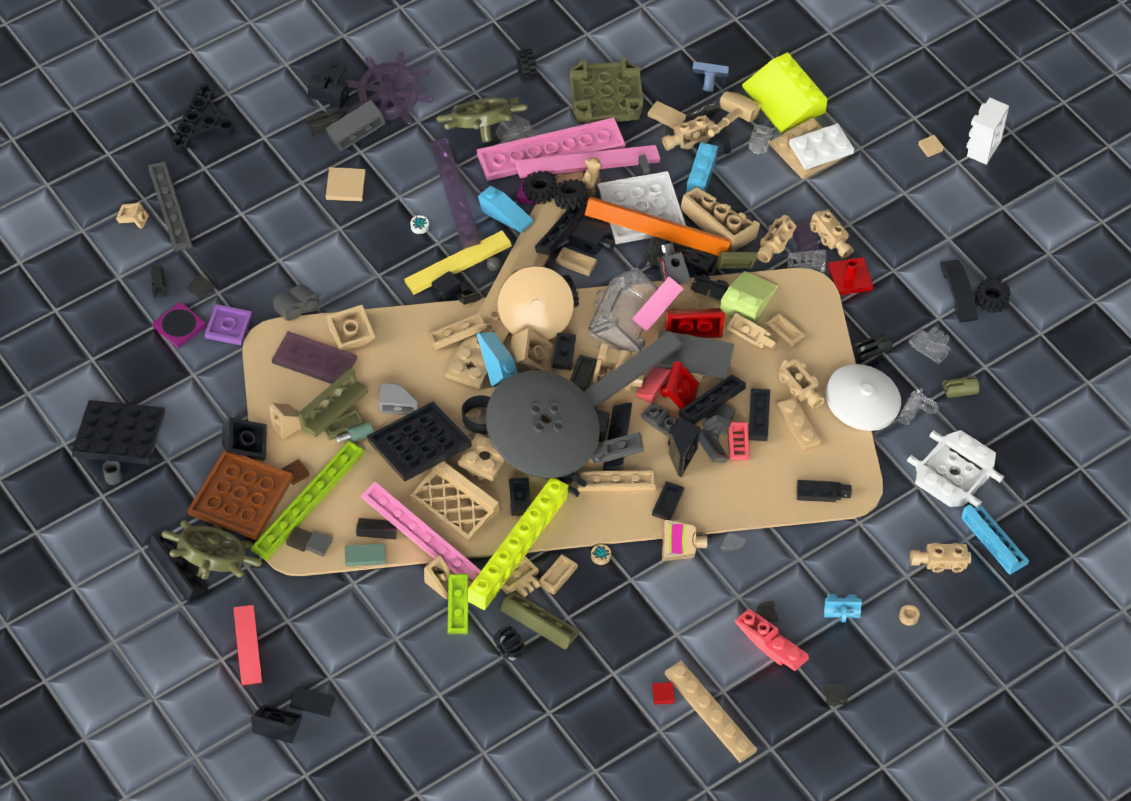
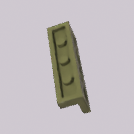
(333, 406)

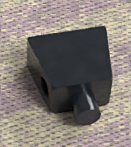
(591, 236)

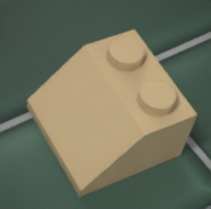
(531, 352)

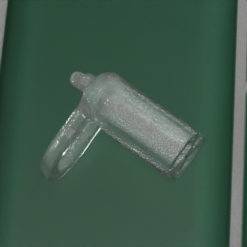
(913, 404)

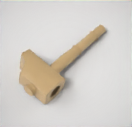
(738, 107)

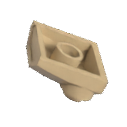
(350, 328)

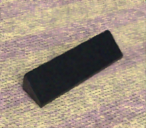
(618, 427)
(177, 568)

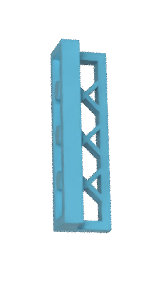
(992, 541)

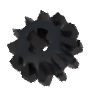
(509, 643)

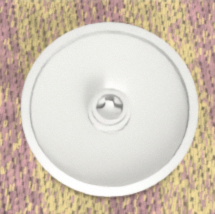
(863, 397)

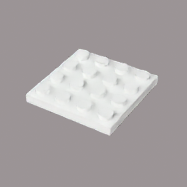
(646, 194)

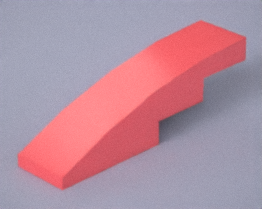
(247, 645)

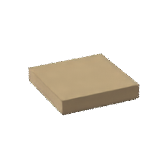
(345, 184)

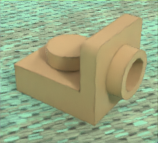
(132, 213)

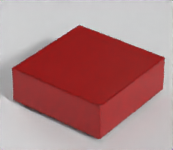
(663, 693)

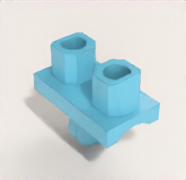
(842, 607)

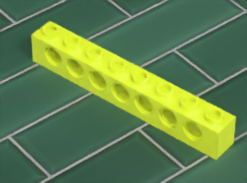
(517, 543)

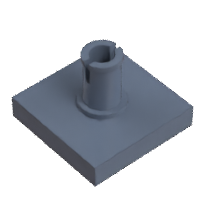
(710, 72)

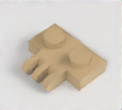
(522, 578)

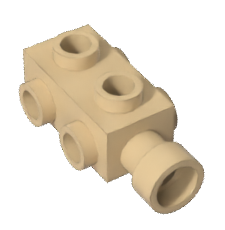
(689, 133)
(831, 232)
(776, 238)
(803, 385)
(942, 556)

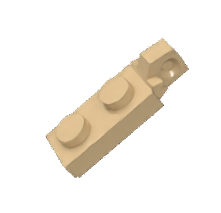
(750, 332)

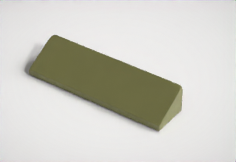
(539, 620)

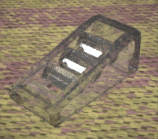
(817, 256)

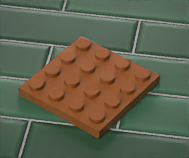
(240, 494)

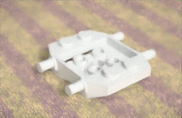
(935, 475)

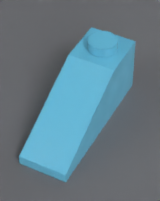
(502, 208)
(497, 359)

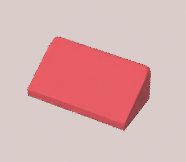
(651, 386)

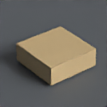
(931, 146)

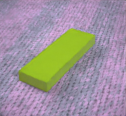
(458, 603)

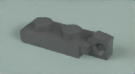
(619, 448)

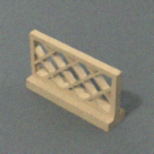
(468, 490)

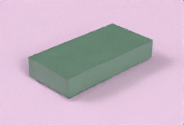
(365, 554)

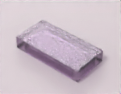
(804, 237)

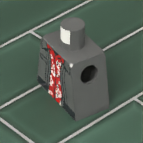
(678, 270)

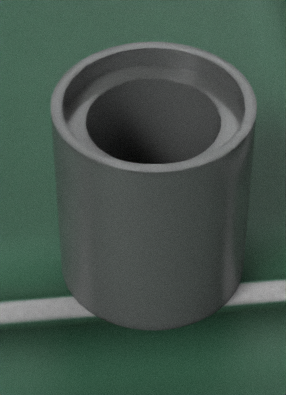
(115, 477)

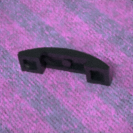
(961, 290)

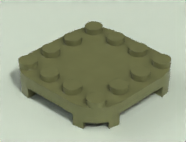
(606, 91)

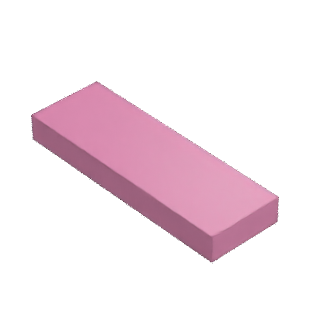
(657, 303)

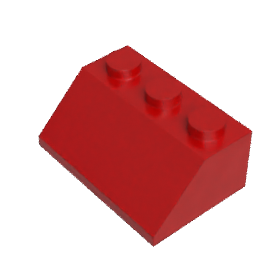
(696, 322)

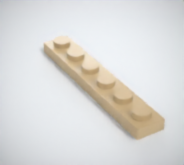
(710, 711)

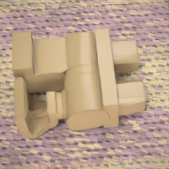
(611, 360)

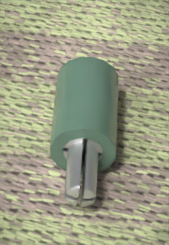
(356, 433)

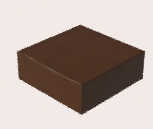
(298, 470)

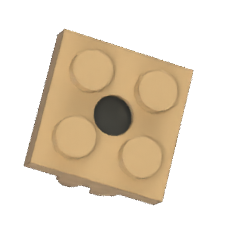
(482, 459)

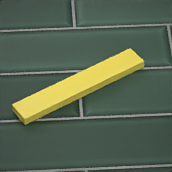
(458, 262)

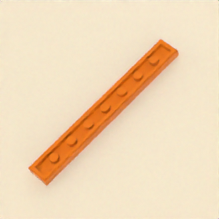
(657, 226)

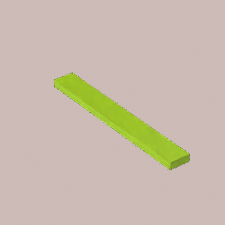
(307, 500)

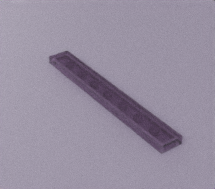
(455, 193)

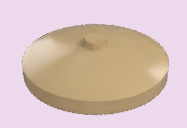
(535, 300)

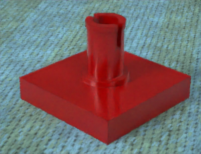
(850, 276)
(681, 386)

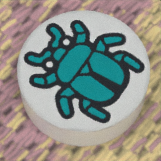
(419, 224)

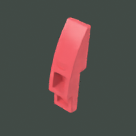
(769, 640)

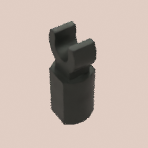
(158, 280)

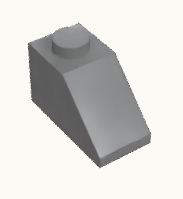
(395, 400)

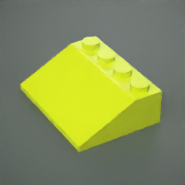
(786, 93)

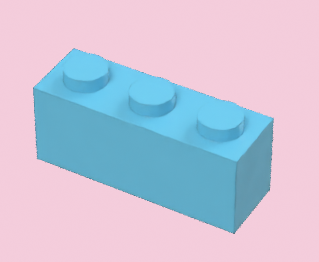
(702, 167)

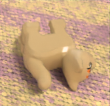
(592, 175)

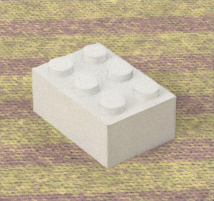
(987, 130)

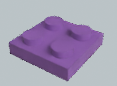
(228, 324)

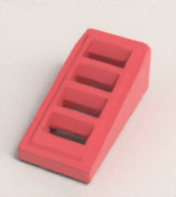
(738, 427)

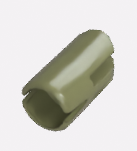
(961, 387)

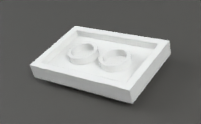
(821, 146)

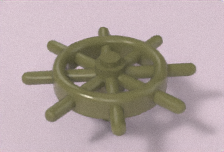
(482, 114)
(211, 549)

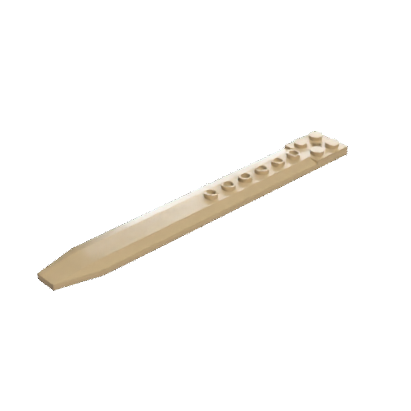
(521, 256)

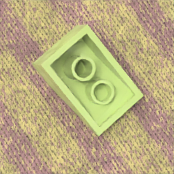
(748, 296)

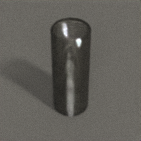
(702, 111)

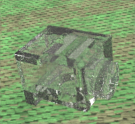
(760, 143)

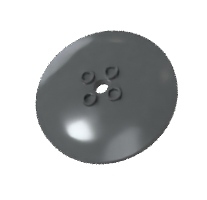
(527, 441)

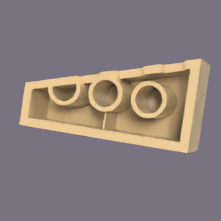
(719, 218)

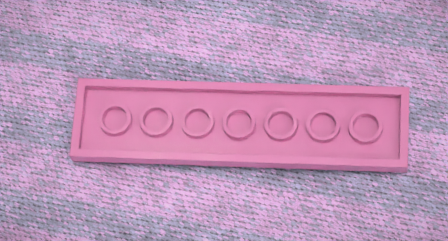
(500, 159)

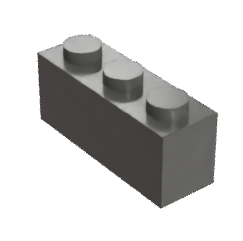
(355, 125)

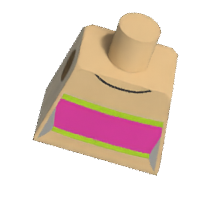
(680, 541)

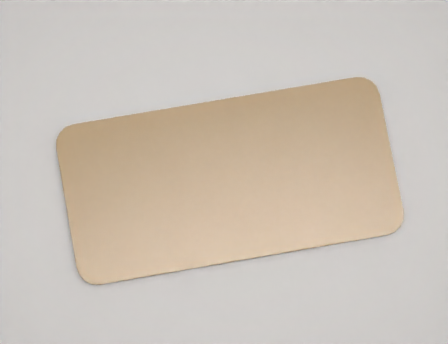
(715, 494)

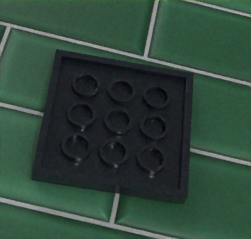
(118, 432)
(419, 441)

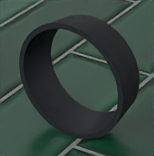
(471, 403)

